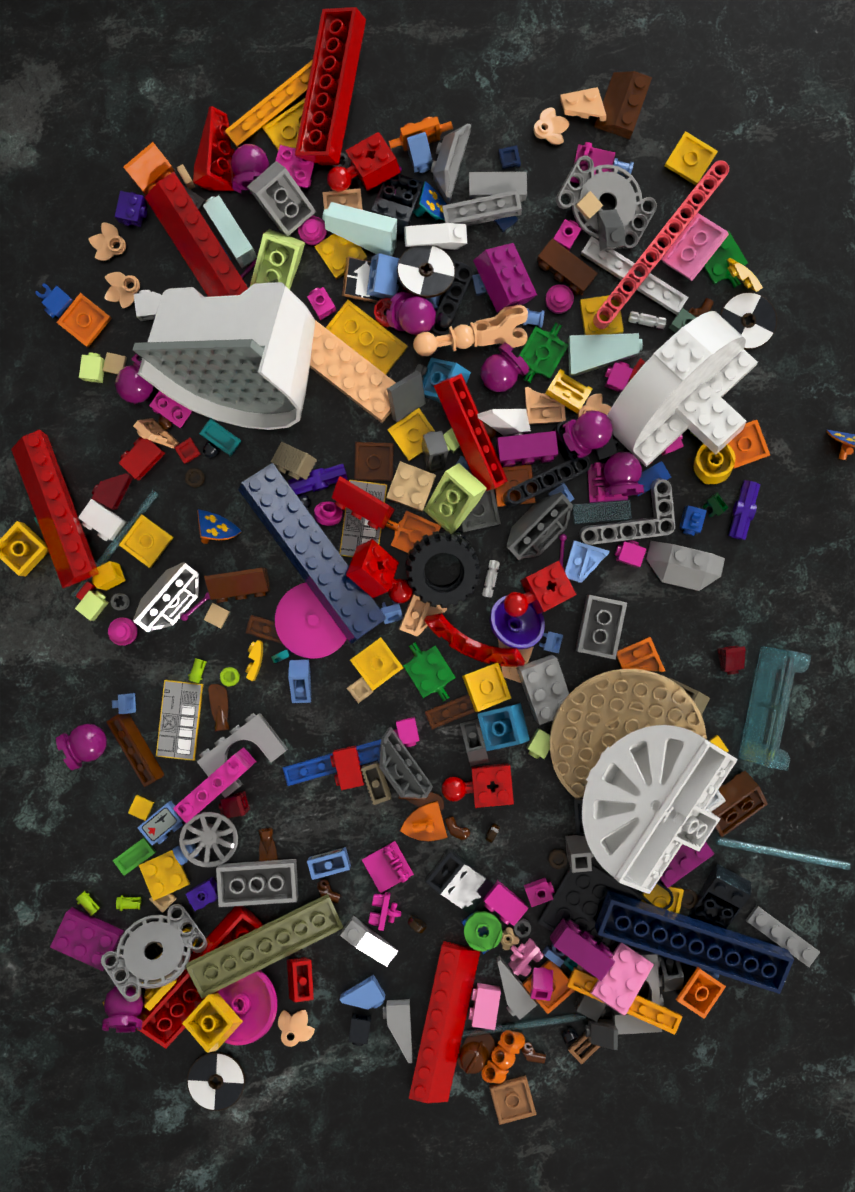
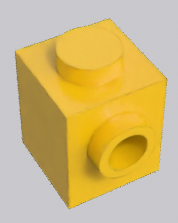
(109, 576)

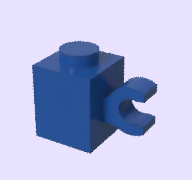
(55, 301)
(692, 520)

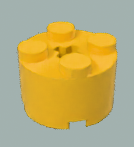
(710, 472)

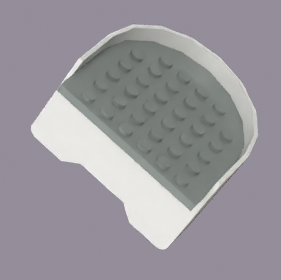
(232, 355)

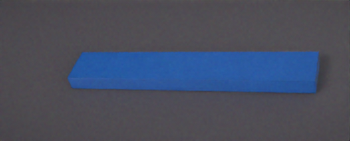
(322, 765)

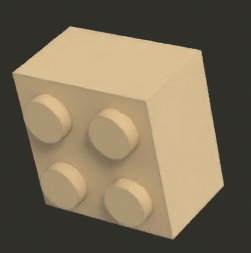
(411, 486)

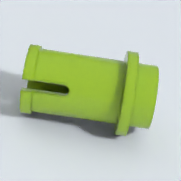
(197, 670)
(87, 903)
(128, 903)

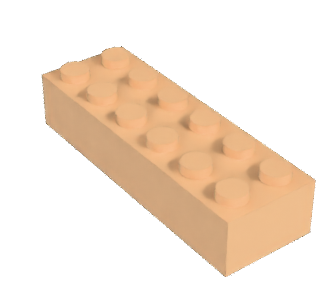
(350, 373)

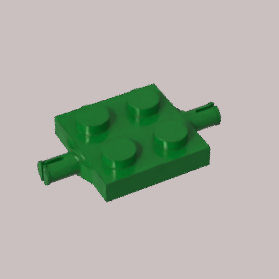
(718, 265)
(543, 352)
(429, 671)

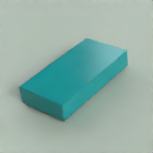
(220, 437)

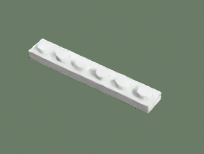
(620, 266)

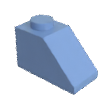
(419, 152)
(300, 681)
(365, 994)

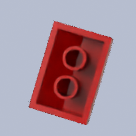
(362, 503)

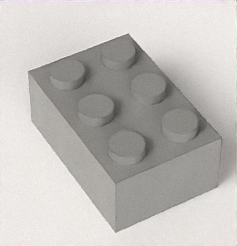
(281, 198)
(601, 626)
(543, 687)

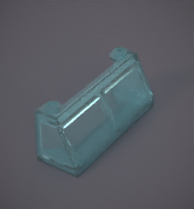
(769, 706)

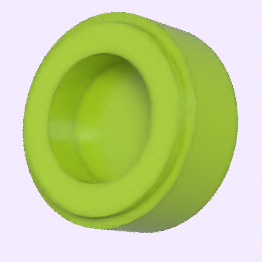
(229, 676)

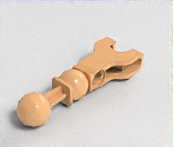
(480, 333)

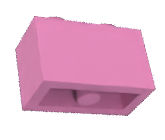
(486, 1005)

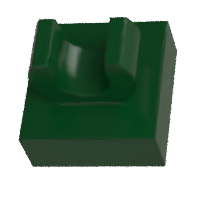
(717, 504)

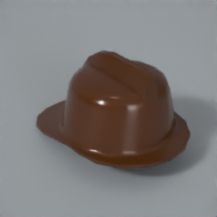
(475, 1053)

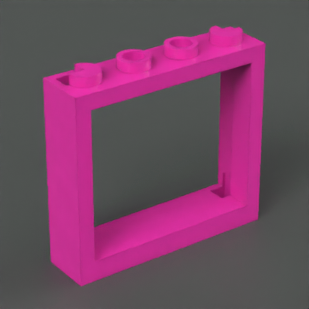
(214, 785)

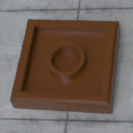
(373, 461)

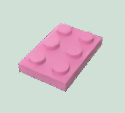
(695, 246)
(623, 979)

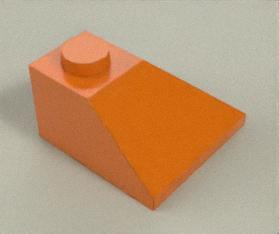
(700, 993)

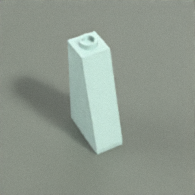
(362, 228)
(230, 231)
(597, 351)

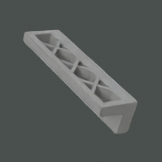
(483, 209)

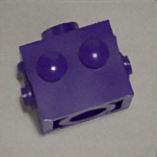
(131, 208)
(203, 894)

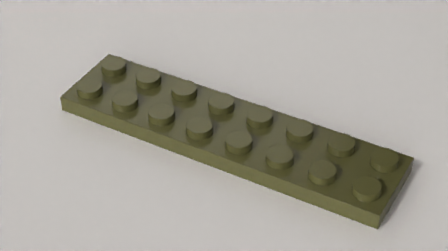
(264, 946)

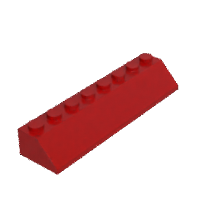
(330, 85)
(194, 238)
(54, 509)
(165, 1019)
(444, 1023)

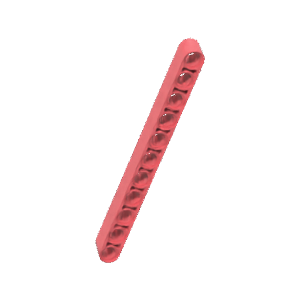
(665, 236)

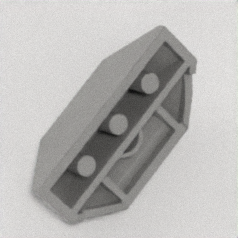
(449, 160)
(684, 565)
(168, 598)

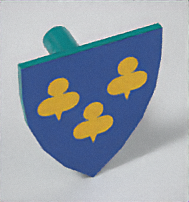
(431, 203)

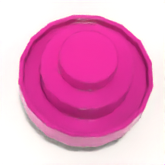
(312, 231)
(559, 299)
(328, 513)
(122, 631)

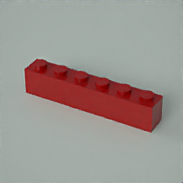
(470, 432)

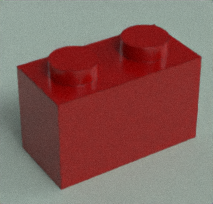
(141, 457)
(348, 767)
(300, 979)

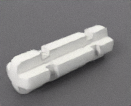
(647, 320)
(490, 578)

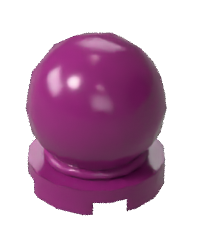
(247, 164)
(411, 313)
(502, 370)
(132, 386)
(588, 432)
(623, 473)
(85, 744)
(122, 1013)

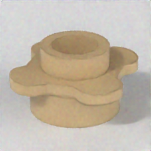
(513, 939)

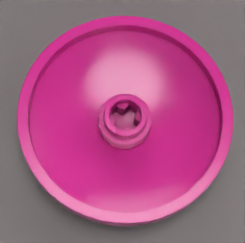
(306, 625)
(255, 1004)

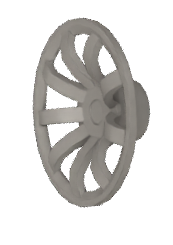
(208, 837)

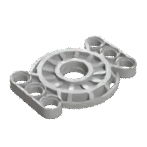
(607, 183)
(167, 966)

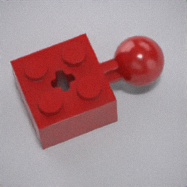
(369, 161)
(374, 572)
(537, 593)
(455, 788)

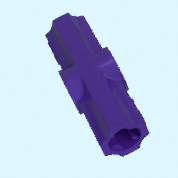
(318, 479)
(744, 510)

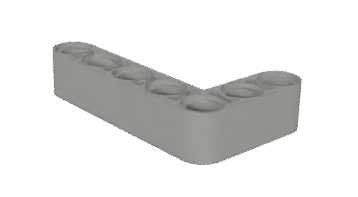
(636, 525)

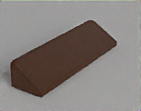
(135, 748)

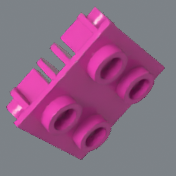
(599, 157)
(297, 167)
(170, 409)
(597, 485)
(387, 867)

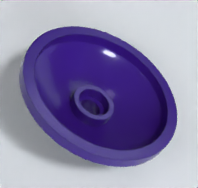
(527, 628)

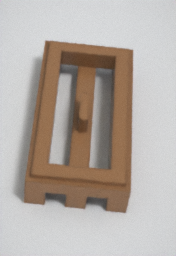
(577, 1043)

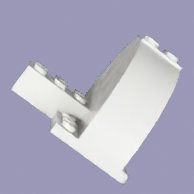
(684, 390)
(650, 800)

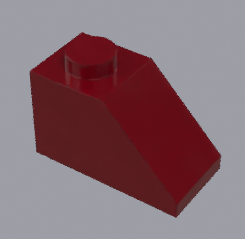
(112, 490)
(731, 659)
(234, 805)

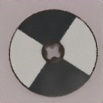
(438, 278)
(762, 317)
(205, 1091)

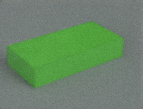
(134, 856)

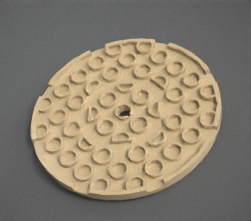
(609, 709)

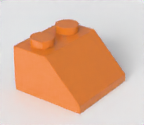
(148, 168)

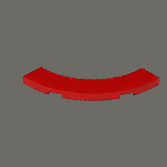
(504, 656)

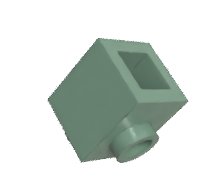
(681, 320)

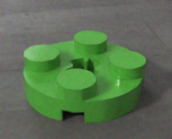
(477, 921)

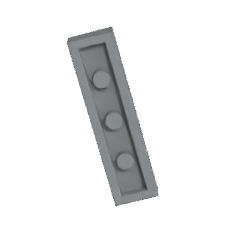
(782, 936)

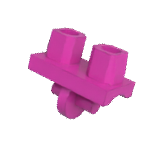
(379, 919)

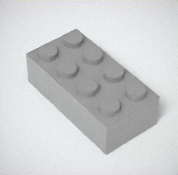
(257, 883)

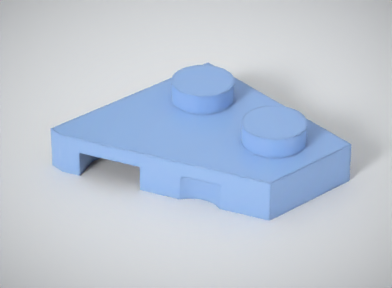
(583, 560)

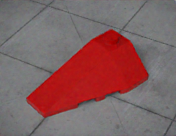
(214, 154)

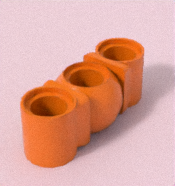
(498, 1064)

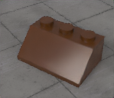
(624, 102)
(238, 584)
(742, 801)

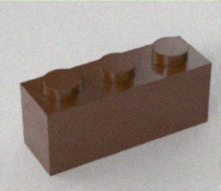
(566, 267)

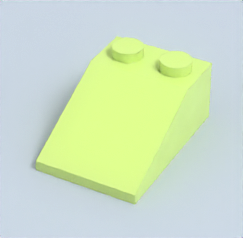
(277, 258)
(454, 498)

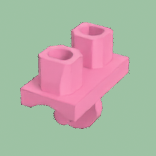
(523, 955)

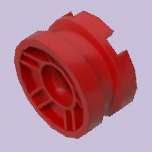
(379, 309)

